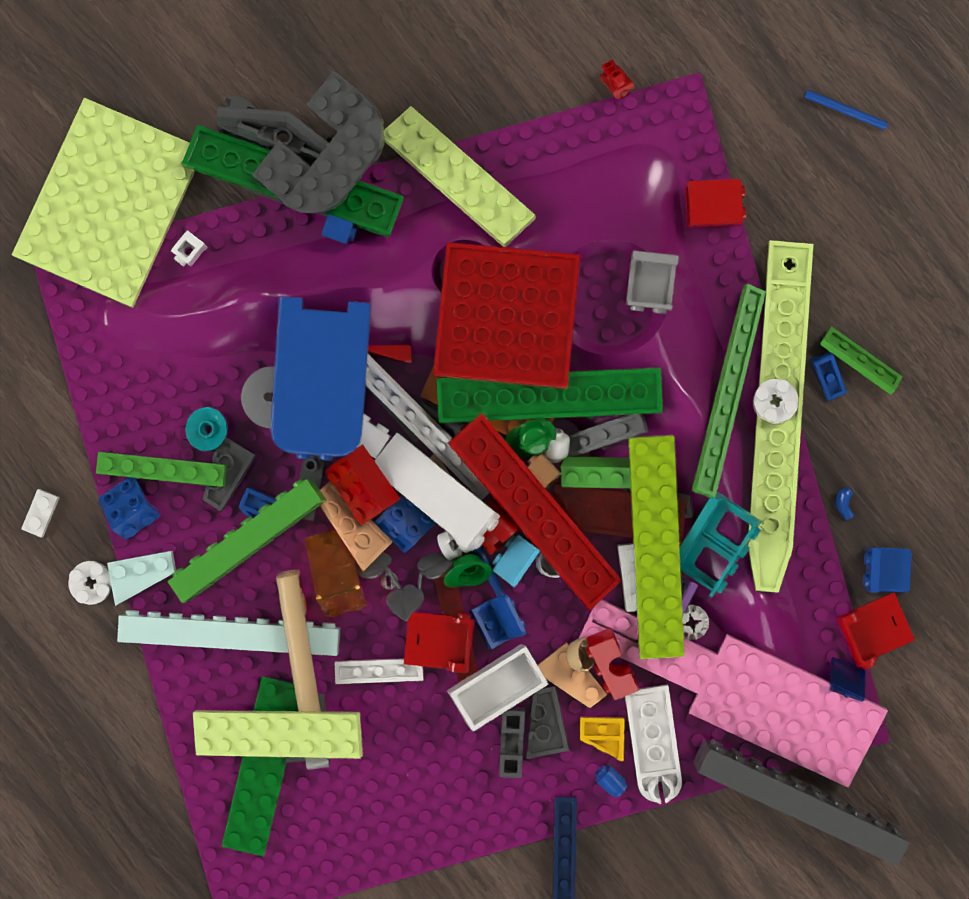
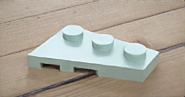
(138, 573)

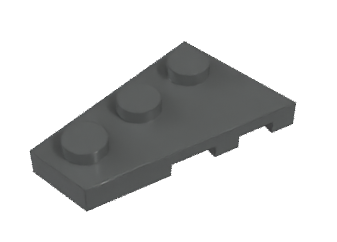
(238, 463)

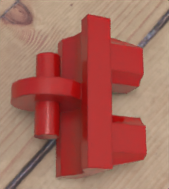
(616, 79)

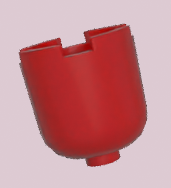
(502, 532)

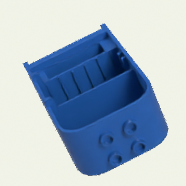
(319, 379)

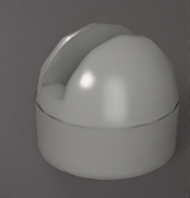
(383, 580)

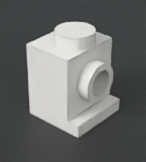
(188, 241)

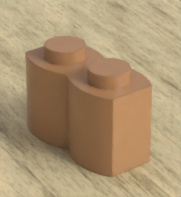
(544, 471)

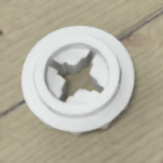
(700, 628)

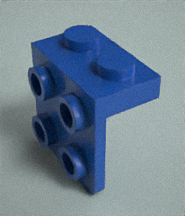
(127, 508)
(887, 569)
(497, 621)

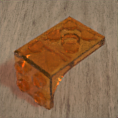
(334, 574)

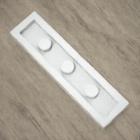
(376, 671)

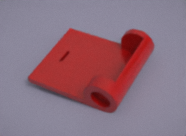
(875, 629)
(439, 641)

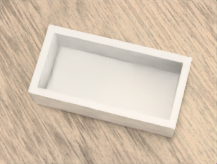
(497, 687)

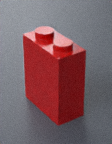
(714, 203)

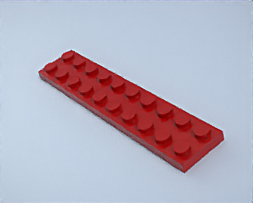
(534, 511)

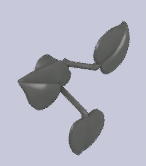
(410, 598)

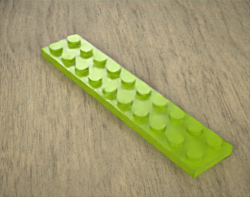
(656, 546)

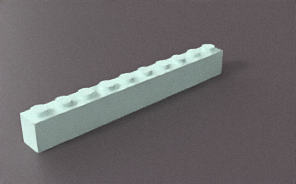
(221, 633)

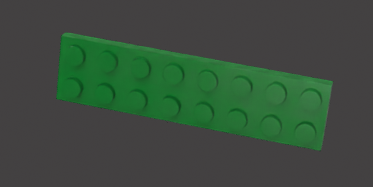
(259, 780)

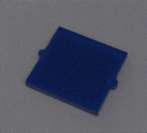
(847, 679)

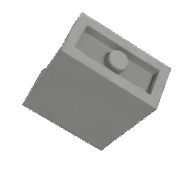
(651, 281)

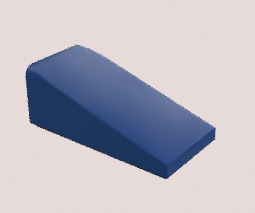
(828, 375)

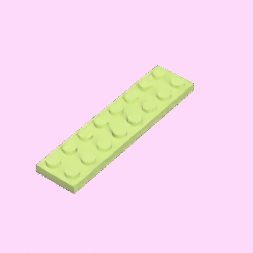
(458, 177)
(278, 734)

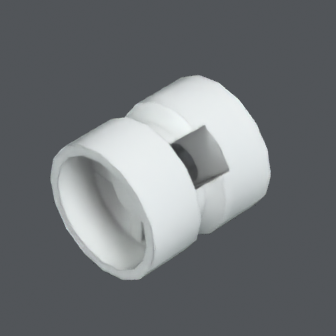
(451, 546)

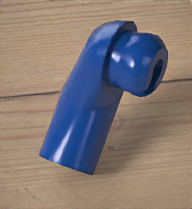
(842, 502)

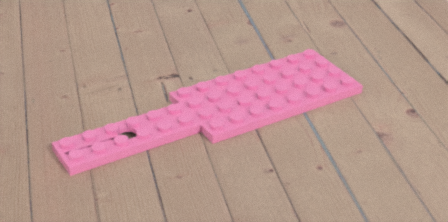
(759, 698)

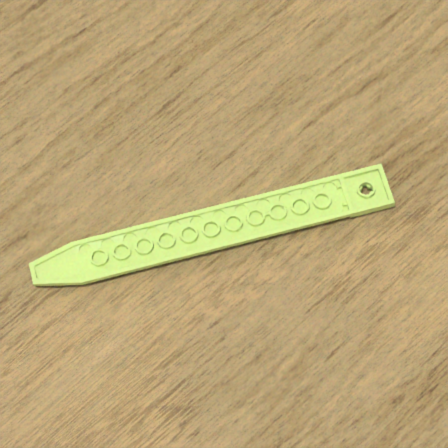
(779, 444)

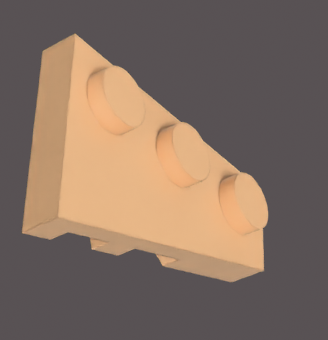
(575, 683)

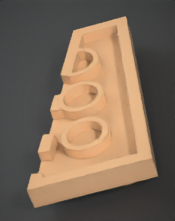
(363, 541)

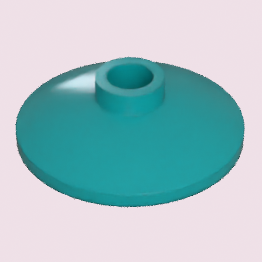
(197, 429)

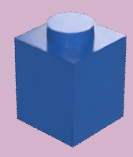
(339, 229)

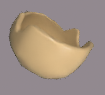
(578, 657)

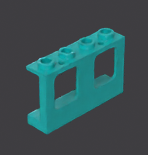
(705, 535)

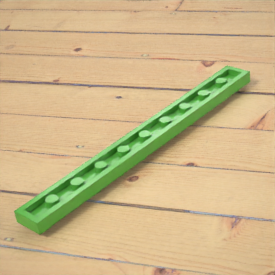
(728, 391)

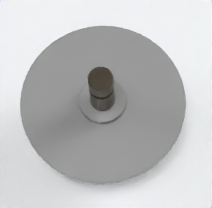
(258, 396)

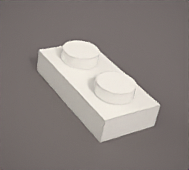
(40, 513)

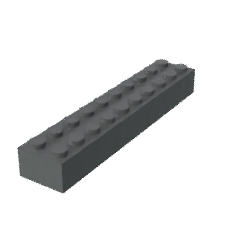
(801, 801)

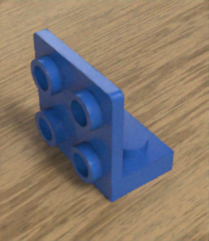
(404, 523)

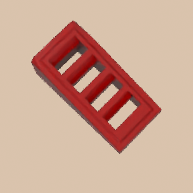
(397, 352)

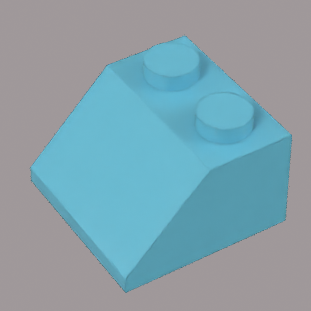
(515, 560)

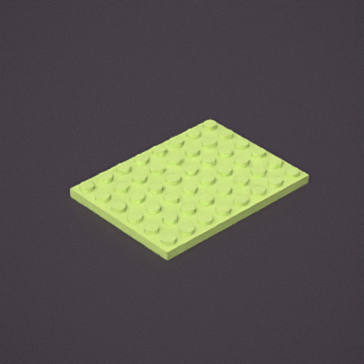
(106, 203)

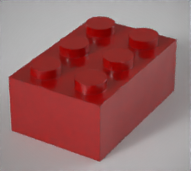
(362, 484)

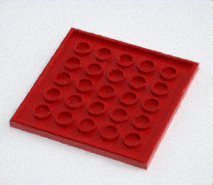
(506, 315)

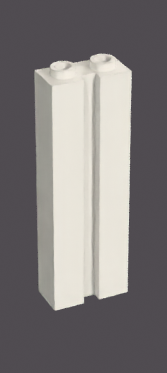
(436, 492)

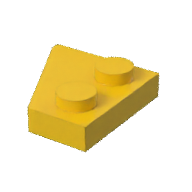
(604, 734)

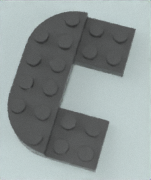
(341, 163)

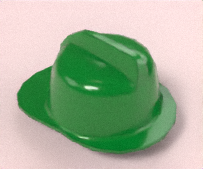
(531, 437)
(468, 571)

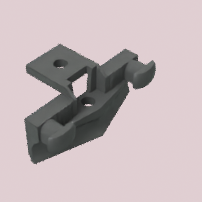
(264, 126)

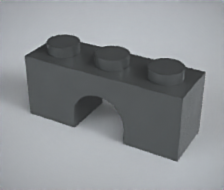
(512, 743)

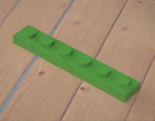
(161, 469)

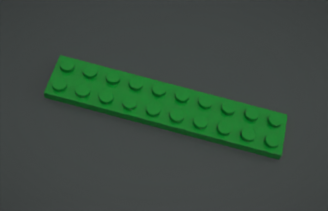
(237, 160)
(587, 395)

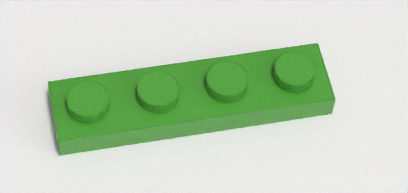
(861, 360)

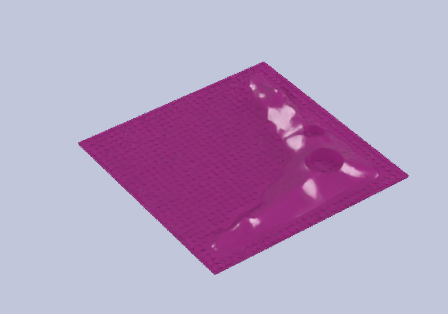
(427, 784)

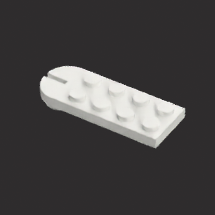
(654, 742)

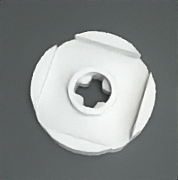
(770, 412)
(79, 577)

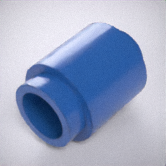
(610, 780)

